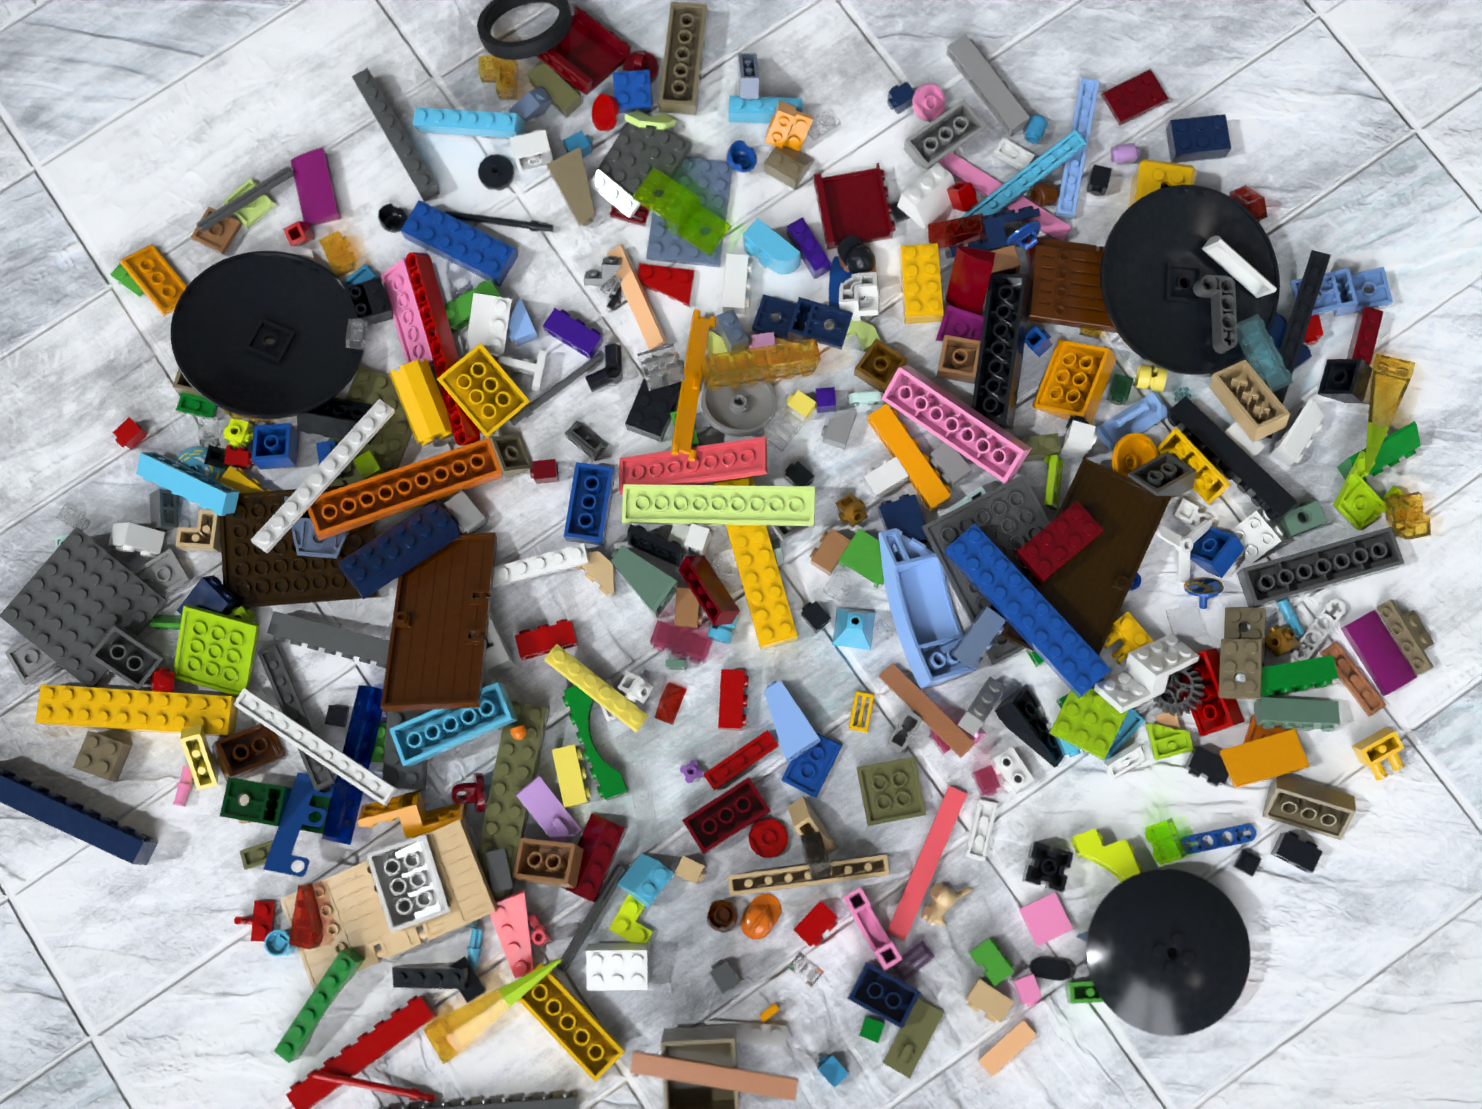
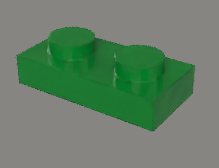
(196, 406)

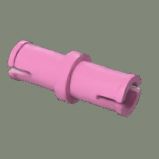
(183, 787)

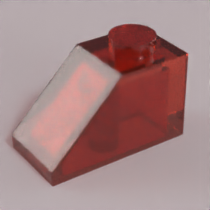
(1251, 201)

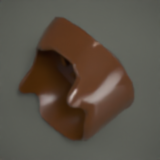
(722, 916)

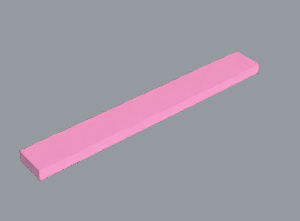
(987, 185)

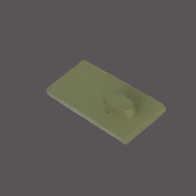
(913, 1038)

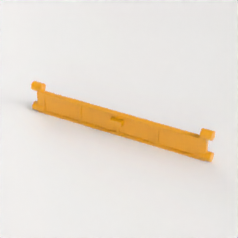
(691, 385)

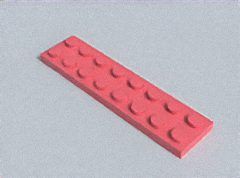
(712, 464)

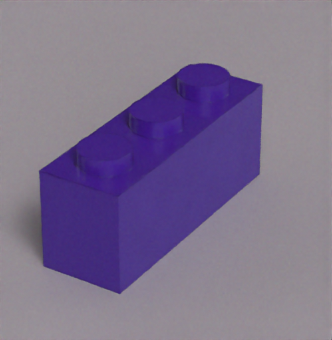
(809, 248)
(573, 333)

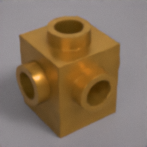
(851, 510)
(1281, 639)

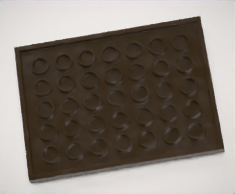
(281, 574)

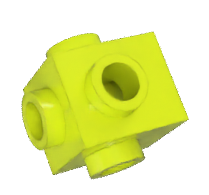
(238, 433)

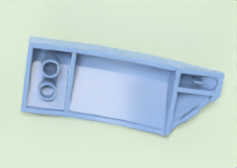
(921, 609)

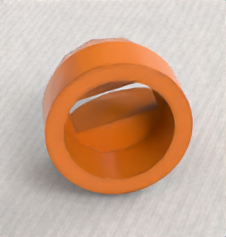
(518, 732)

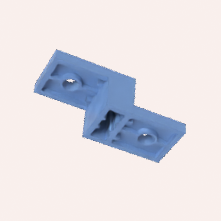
(1345, 293)

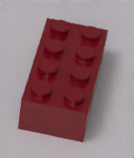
(1059, 542)
(726, 815)

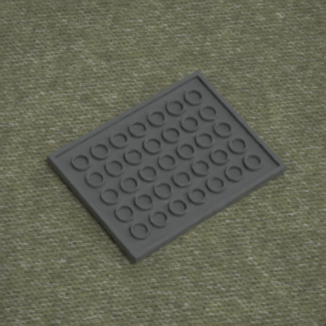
(1009, 519)

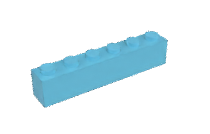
(468, 122)
(187, 483)

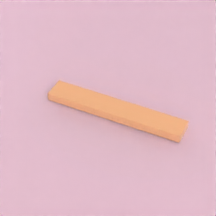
(638, 300)

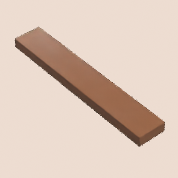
(927, 710)

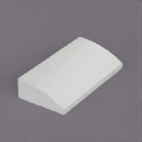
(1238, 267)

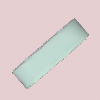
(866, 399)

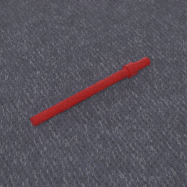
(413, 1093)

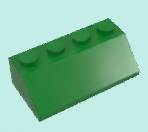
(1394, 447)

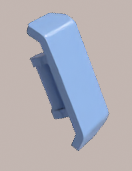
(1133, 420)

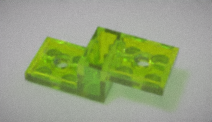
(681, 212)

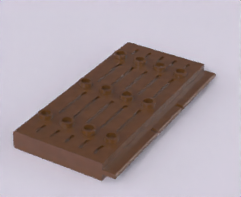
(1068, 285)

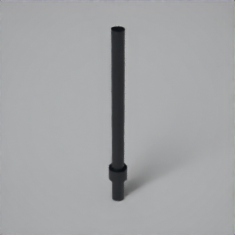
(534, 225)

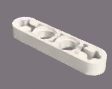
(1320, 632)

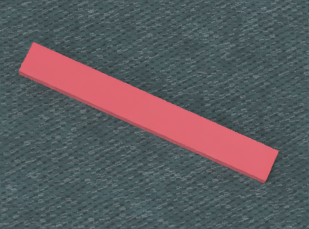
(926, 863)

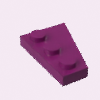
(960, 324)

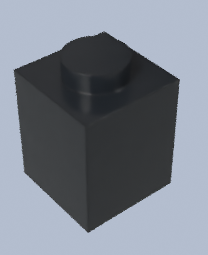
(1099, 180)
(798, 475)
(815, 616)

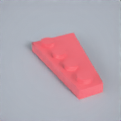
(514, 932)

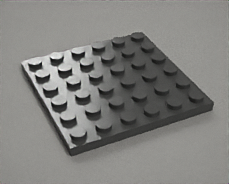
(77, 600)

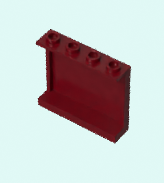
(586, 53)
(854, 206)

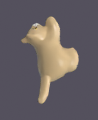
(942, 900)

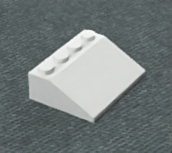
(407, 883)

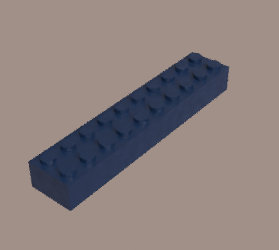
(75, 819)

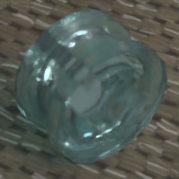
(1181, 393)

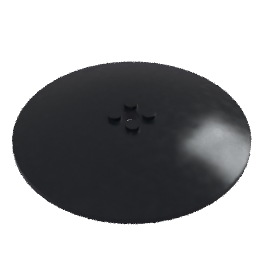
(1156, 247)
(255, 297)

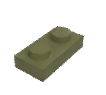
(255, 855)

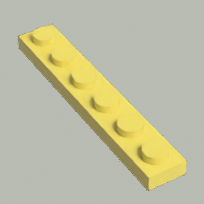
(596, 688)

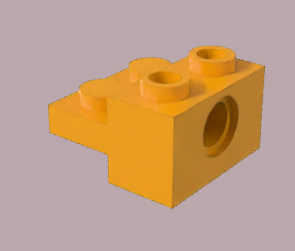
(780, 130)

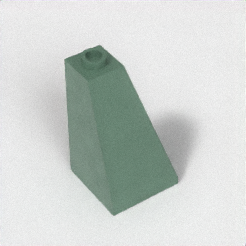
(645, 579)

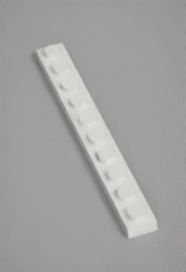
(322, 476)
(315, 747)

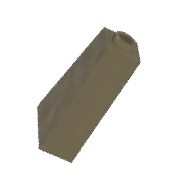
(573, 185)

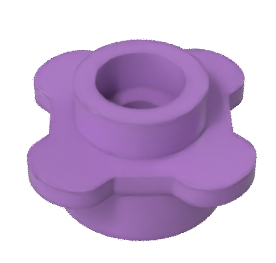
(697, 773)

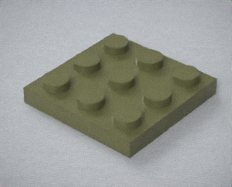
(891, 791)

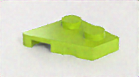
(1167, 740)

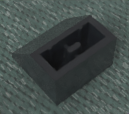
(369, 301)

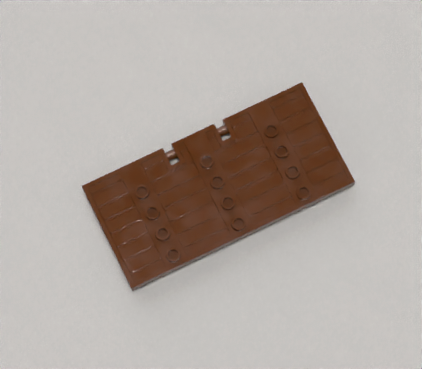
(434, 617)

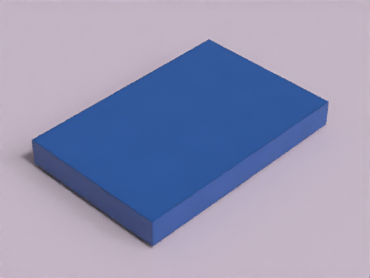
(812, 767)

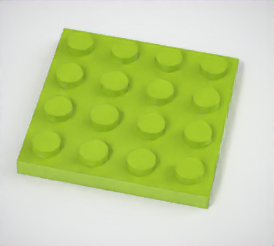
(215, 650)

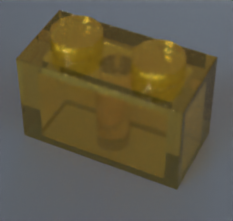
(338, 253)

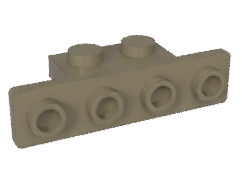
(1409, 635)

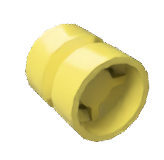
(1150, 377)

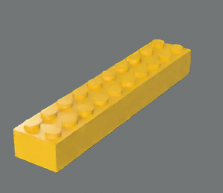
(760, 579)
(135, 710)

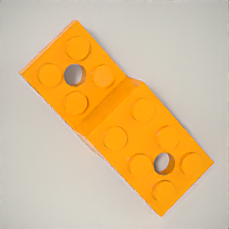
(412, 814)

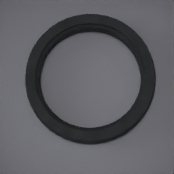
(529, 47)

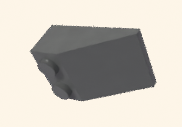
(1165, 475)

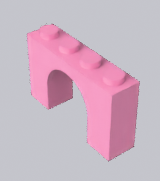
(871, 928)

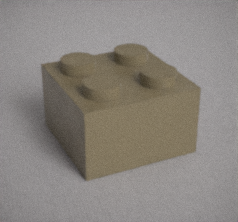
(102, 756)

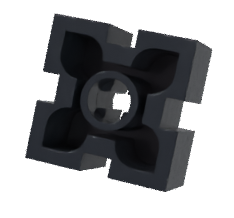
(1053, 878)

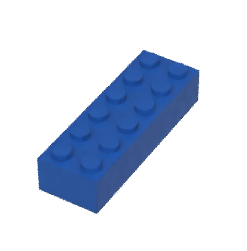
(459, 243)

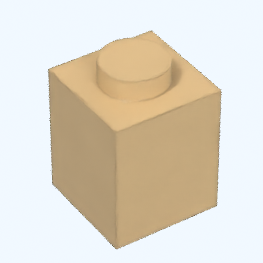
(690, 870)

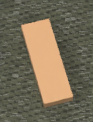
(1007, 1047)

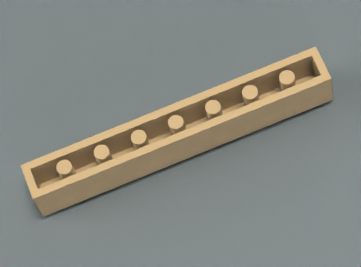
(800, 877)

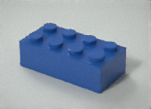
(589, 504)

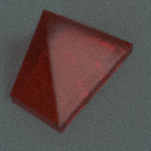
(670, 703)

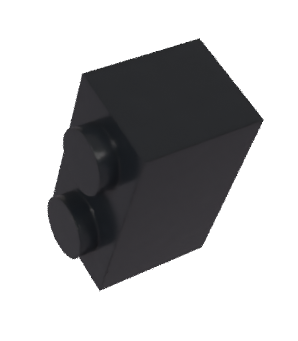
(1207, 765)
(1297, 852)

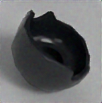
(392, 218)

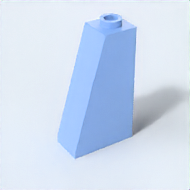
(790, 723)

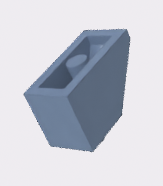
(532, 104)

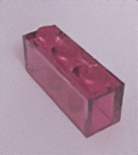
(681, 642)

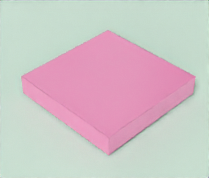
(1045, 919)

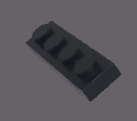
(430, 977)

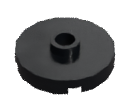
(498, 180)

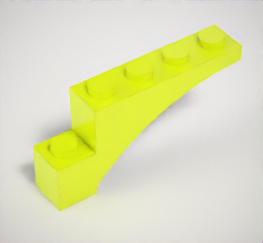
(1114, 858)

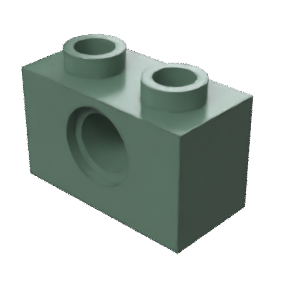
(1313, 517)

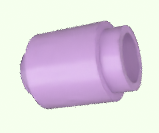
(1124, 153)

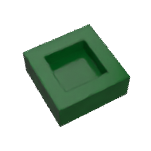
(871, 1029)

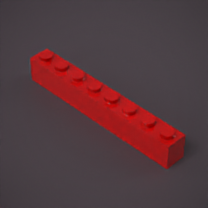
(364, 1052)

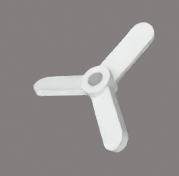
(1183, 546)

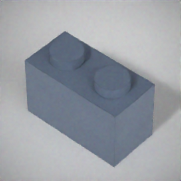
(731, 331)

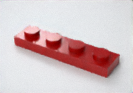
(740, 760)

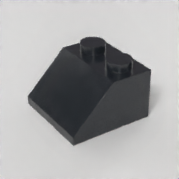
(1345, 380)

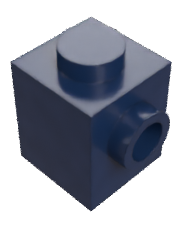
(900, 97)

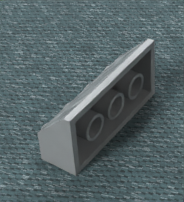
(943, 135)

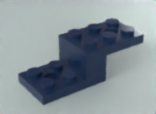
(994, 231)
(802, 321)

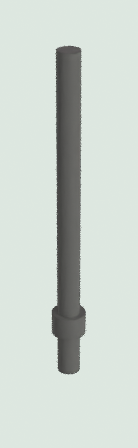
(527, 411)

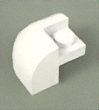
(860, 295)

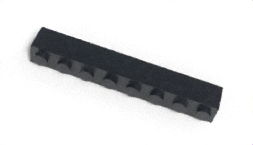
(1231, 460)

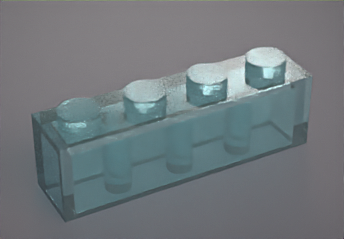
(1262, 353)

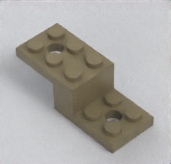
(1242, 653)

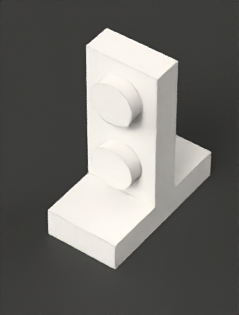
(526, 367)

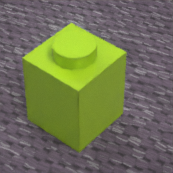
(368, 465)

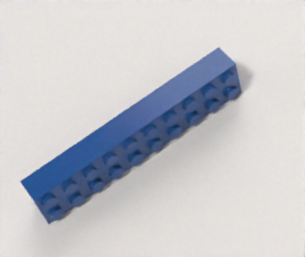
(1027, 611)

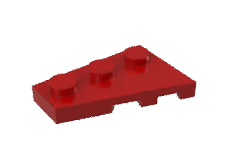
(670, 281)

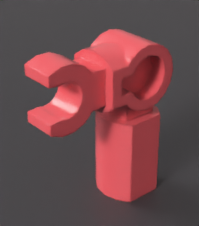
(540, 934)

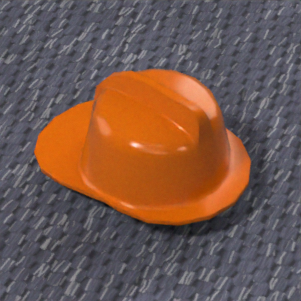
(760, 916)

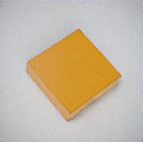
(771, 1010)

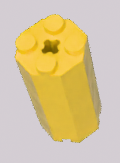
(421, 401)

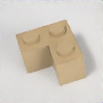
(204, 537)

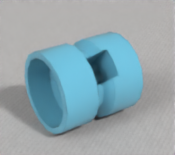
(722, 633)
(277, 943)

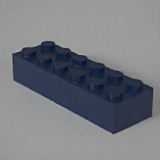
(399, 549)

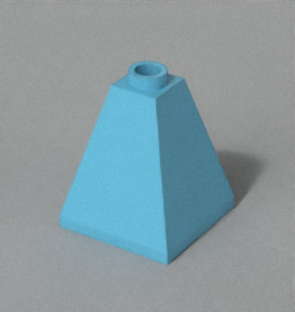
(852, 635)

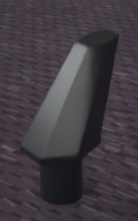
(615, 299)

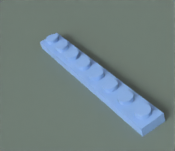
(1074, 165)

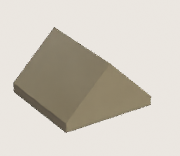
(511, 454)

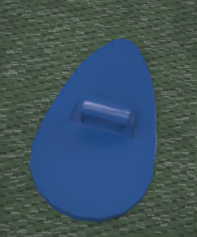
(1023, 234)

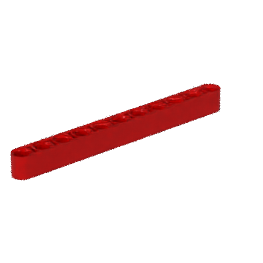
(439, 339)

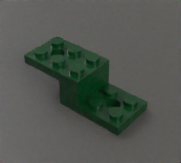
(266, 803)

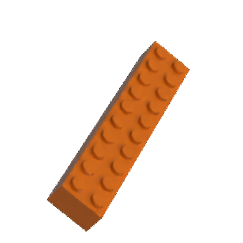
(404, 488)

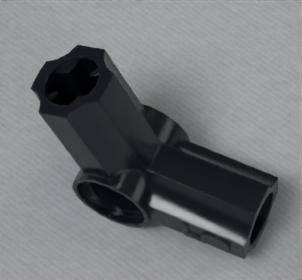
(613, 361)

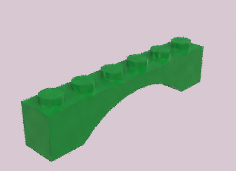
(609, 779)
(305, 1023)

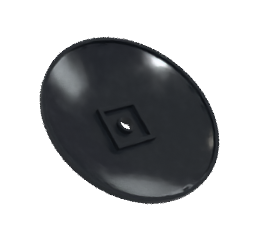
(1131, 943)

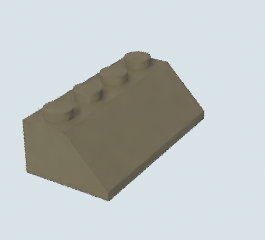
(1309, 806)

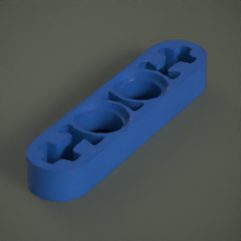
(1216, 836)

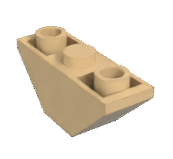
(601, 571)
(806, 822)

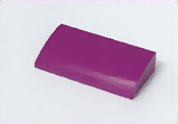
(315, 187)
(1379, 653)

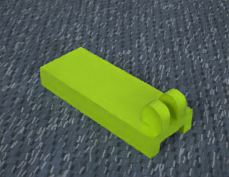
(1053, 481)

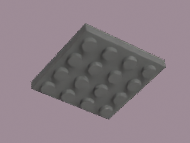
(641, 150)

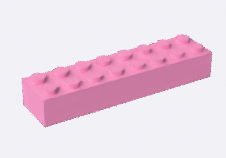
(956, 423)

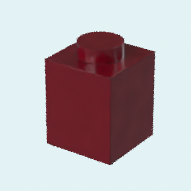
(545, 471)

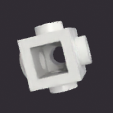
(639, 687)

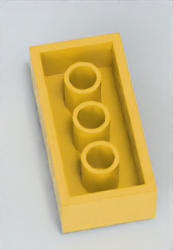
(921, 283)

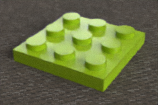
(1088, 723)

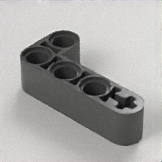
(1223, 337)

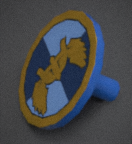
(1204, 588)

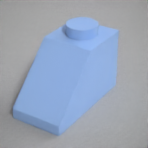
(520, 325)

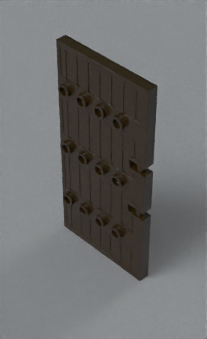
(1097, 579)

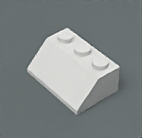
(927, 196)
(488, 323)
(1298, 434)

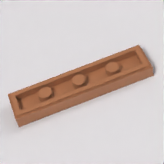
(1354, 680)

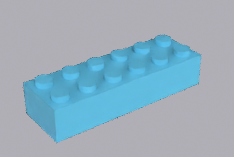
(448, 728)

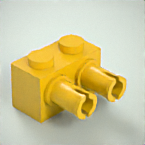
(1129, 633)
(1378, 747)

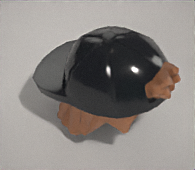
(856, 256)

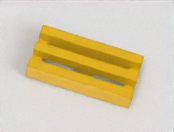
(858, 728)

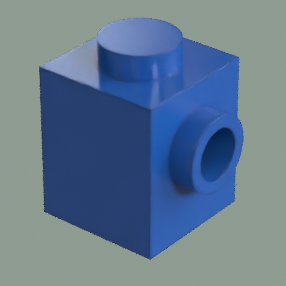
(1038, 341)

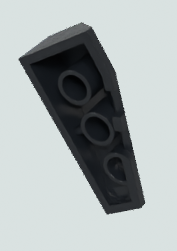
(1023, 718)

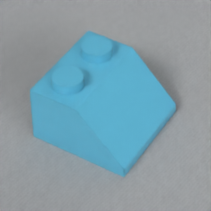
(646, 880)

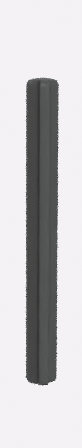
(245, 199)
(591, 917)

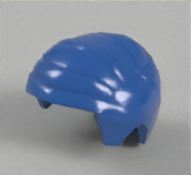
(741, 157)

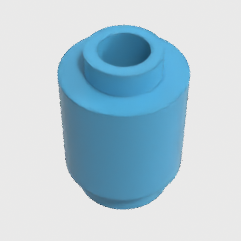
(1035, 129)

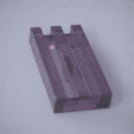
(916, 968)

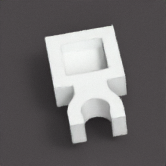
(1188, 512)

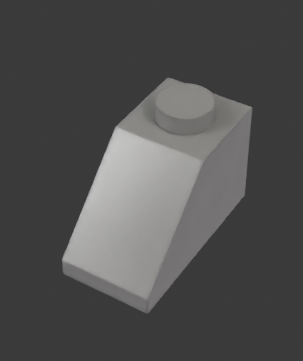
(839, 429)

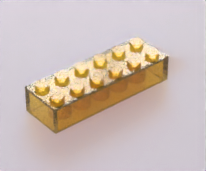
(760, 364)

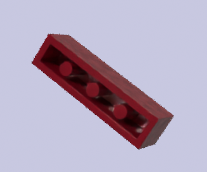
(709, 590)

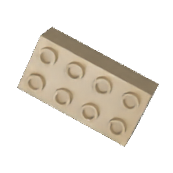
(1249, 400)

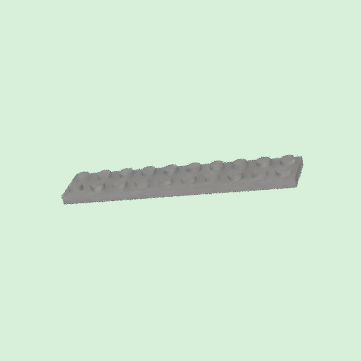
(162, 573)

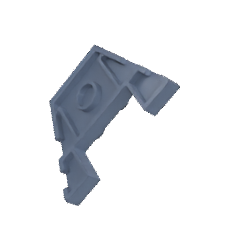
(308, 543)

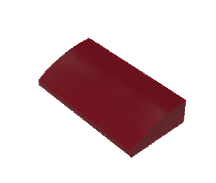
(970, 279)

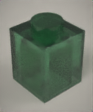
(1119, 389)

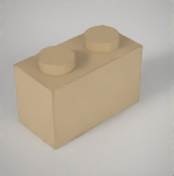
(988, 1000)

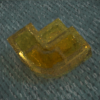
(1406, 515)

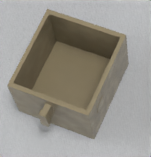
(706, 1045)

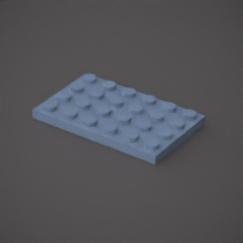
(712, 183)

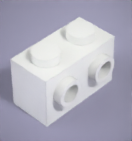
(1011, 770)

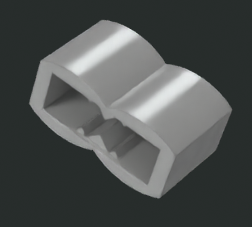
(906, 728)

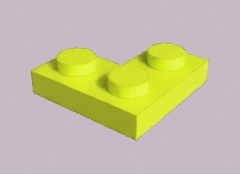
(626, 925)

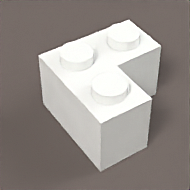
(136, 537)
(692, 538)

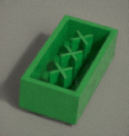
(1298, 676)

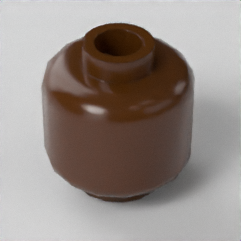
(1044, 194)

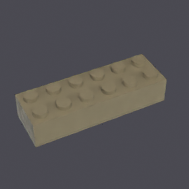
(683, 58)

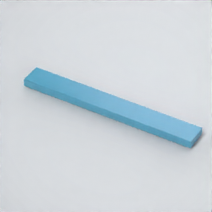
(1030, 175)

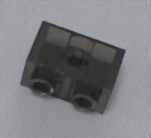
(815, 856)

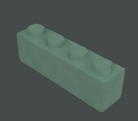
(1296, 714)

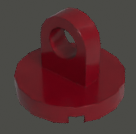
(642, 61)
(474, 792)

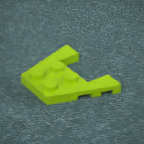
(1356, 498)

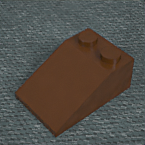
(247, 751)

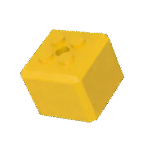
(1154, 173)

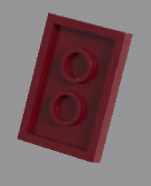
(1135, 97)

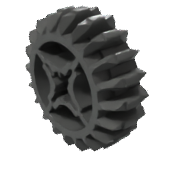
(1181, 704)

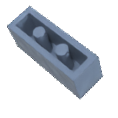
(748, 76)
(978, 637)

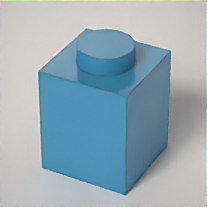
(578, 140)
(832, 1070)

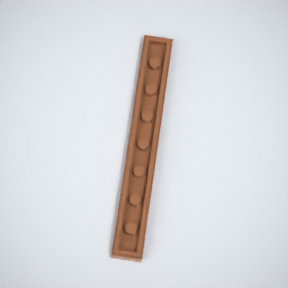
(714, 1075)

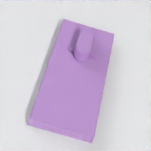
(548, 811)

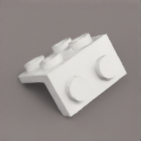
(1257, 535)

